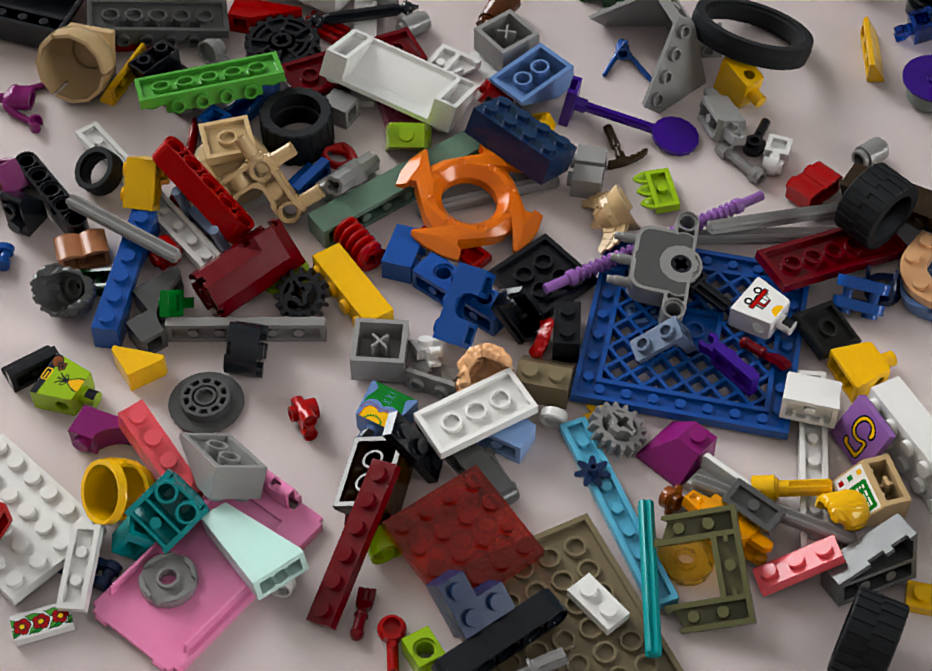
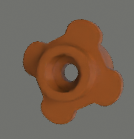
(671, 499)

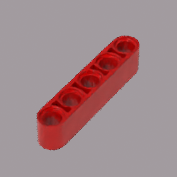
(202, 189)

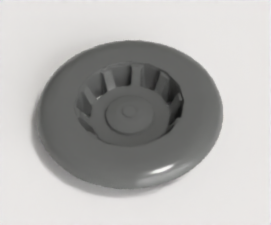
(204, 395)

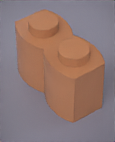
(83, 250)

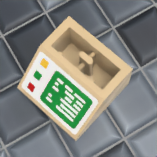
(880, 485)

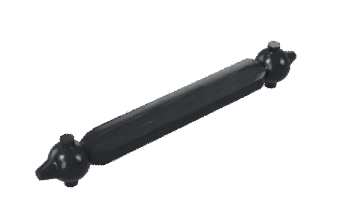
(362, 14)

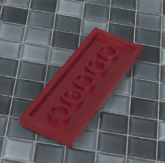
(306, 70)
(822, 258)

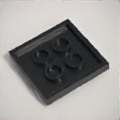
(536, 265)

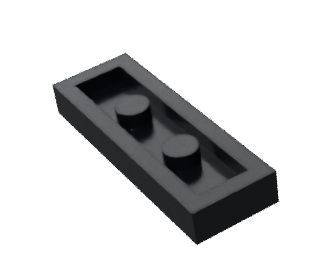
(412, 447)

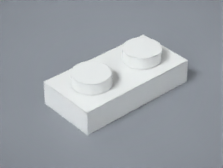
(598, 604)

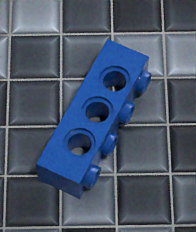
(433, 279)

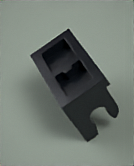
(518, 313)

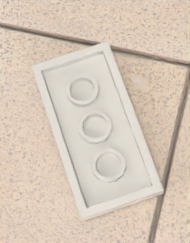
(475, 413)

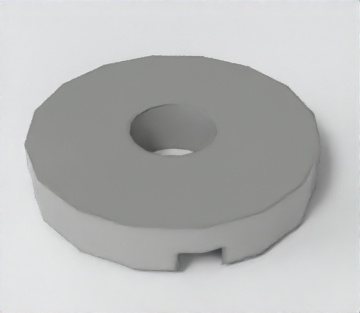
(172, 594)

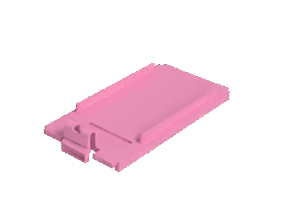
(182, 633)

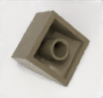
(546, 380)

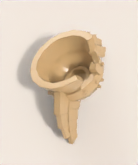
(611, 215)

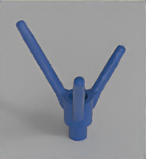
(623, 52)

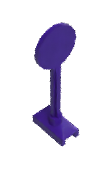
(669, 133)

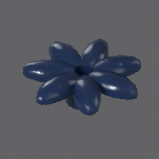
(592, 471)

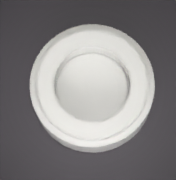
(553, 417)

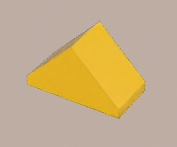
(139, 366)

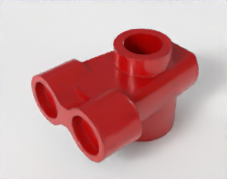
(306, 414)

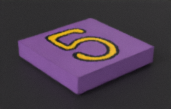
(862, 431)

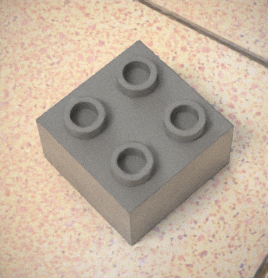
(504, 39)
(379, 349)

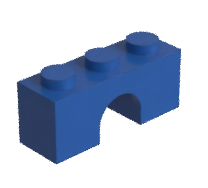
(466, 284)

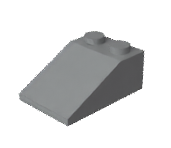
(223, 466)

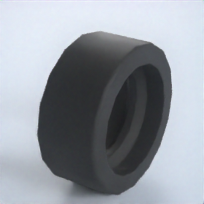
(86, 165)

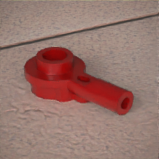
(391, 631)

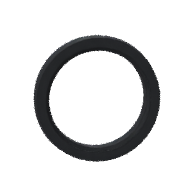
(746, 50)

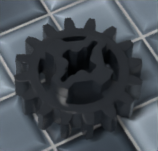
(291, 293)

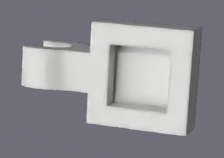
(427, 348)

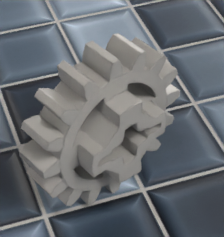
(617, 429)

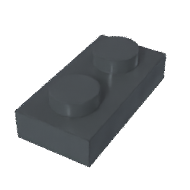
(754, 506)

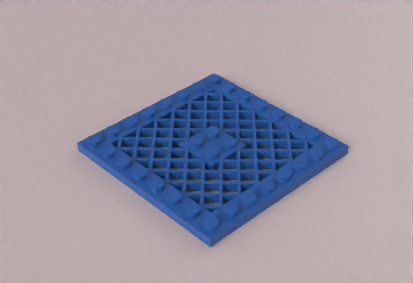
(670, 403)

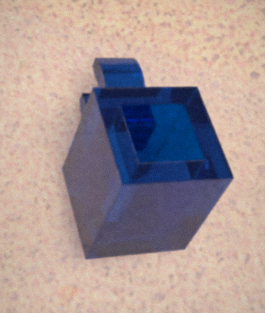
(918, 26)

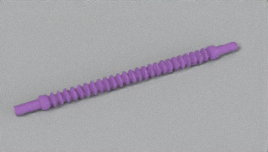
(573, 276)

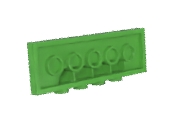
(210, 83)

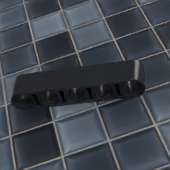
(47, 188)
(505, 635)

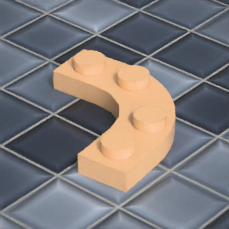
(914, 268)

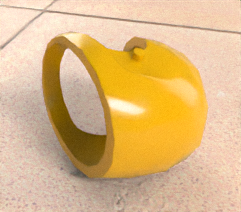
(112, 487)

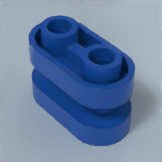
(870, 309)

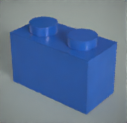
(401, 255)

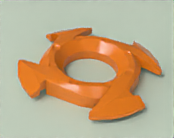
(448, 235)

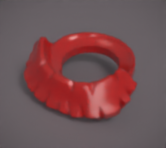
(339, 148)
(542, 339)

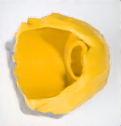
(845, 507)

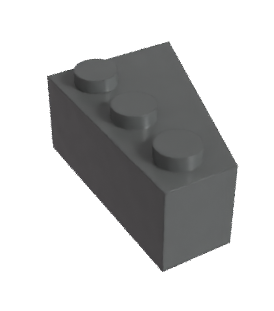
(874, 561)

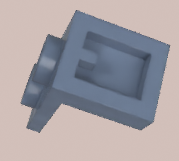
(661, 338)

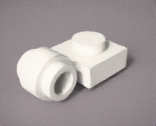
(776, 153)

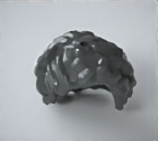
(63, 291)

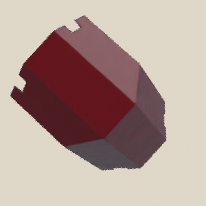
(246, 268)

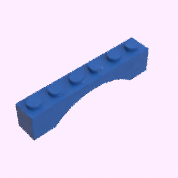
(116, 300)

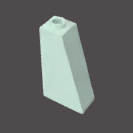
(254, 551)

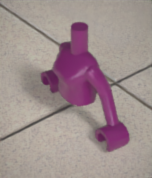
(22, 98)

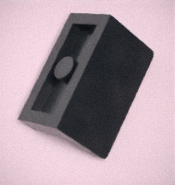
(28, 368)

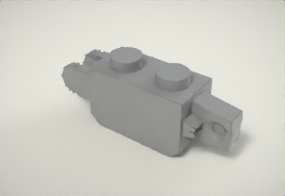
(721, 118)

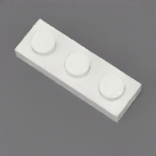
(80, 568)

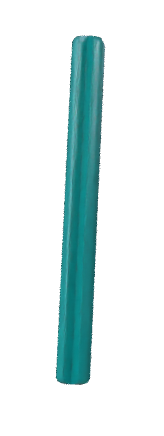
(649, 579)

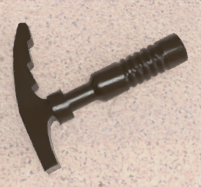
(621, 160)

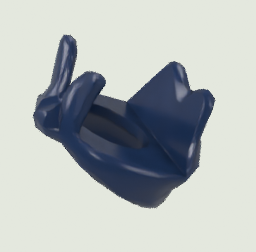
(894, 282)

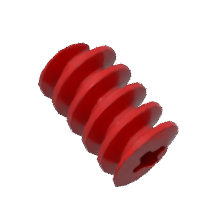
(359, 244)

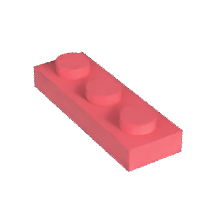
(798, 565)

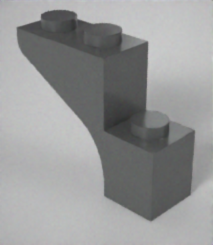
(146, 329)

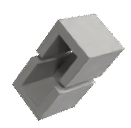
(588, 171)

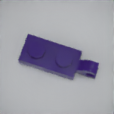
(730, 365)

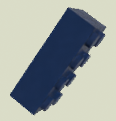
(520, 139)

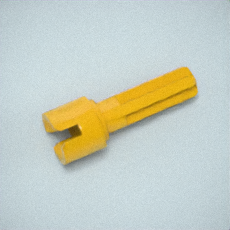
(775, 488)

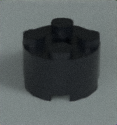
(246, 349)

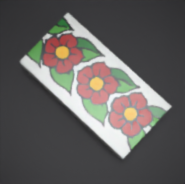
(40, 624)

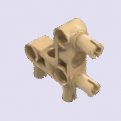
(272, 182)

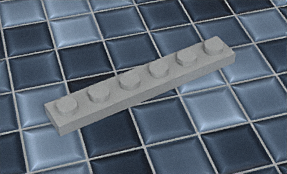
(215, 328)

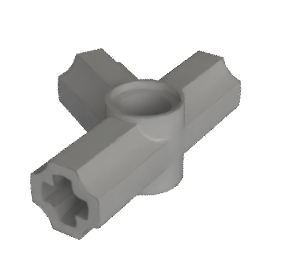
(349, 175)

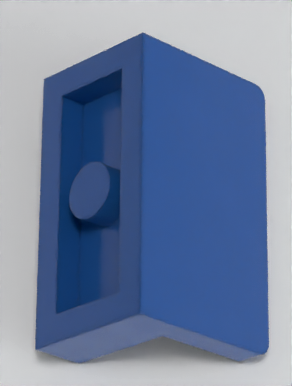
(309, 175)

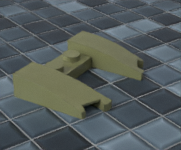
(735, 602)

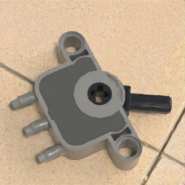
(666, 268)

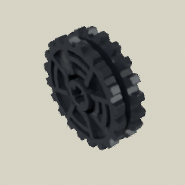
(285, 35)

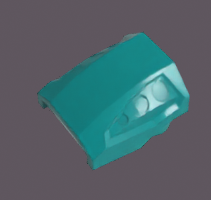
(168, 510)

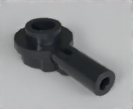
(755, 143)

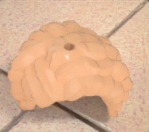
(481, 363)

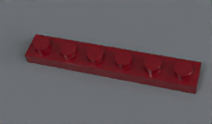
(353, 544)

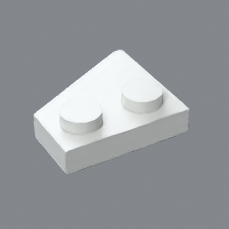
(455, 60)

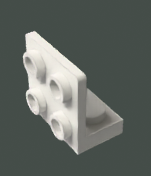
(811, 399)

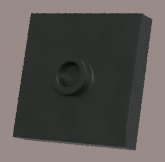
(825, 329)

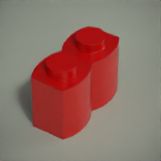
(813, 185)

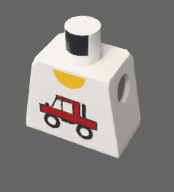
(761, 311)

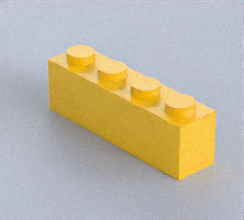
(350, 285)

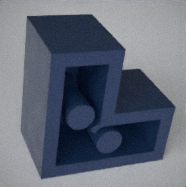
(467, 608)

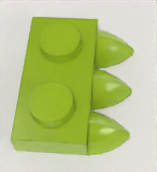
(659, 190)

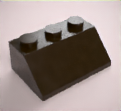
(357, 465)

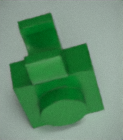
(173, 303)

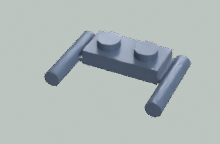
(201, 222)

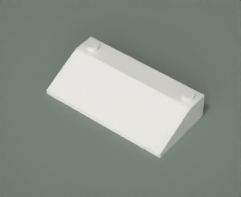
(398, 80)

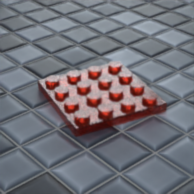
(463, 529)

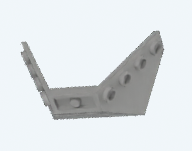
(680, 63)

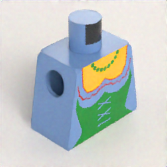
(376, 406)

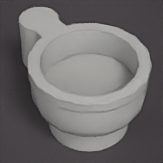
(212, 51)

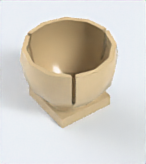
(81, 58)
(223, 153)

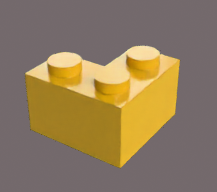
(142, 183)

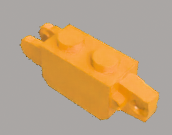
(754, 542)

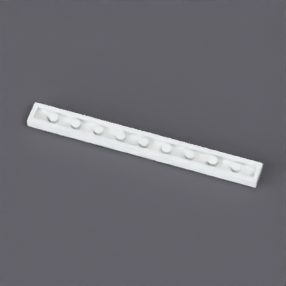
(171, 218)

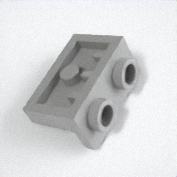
(433, 381)

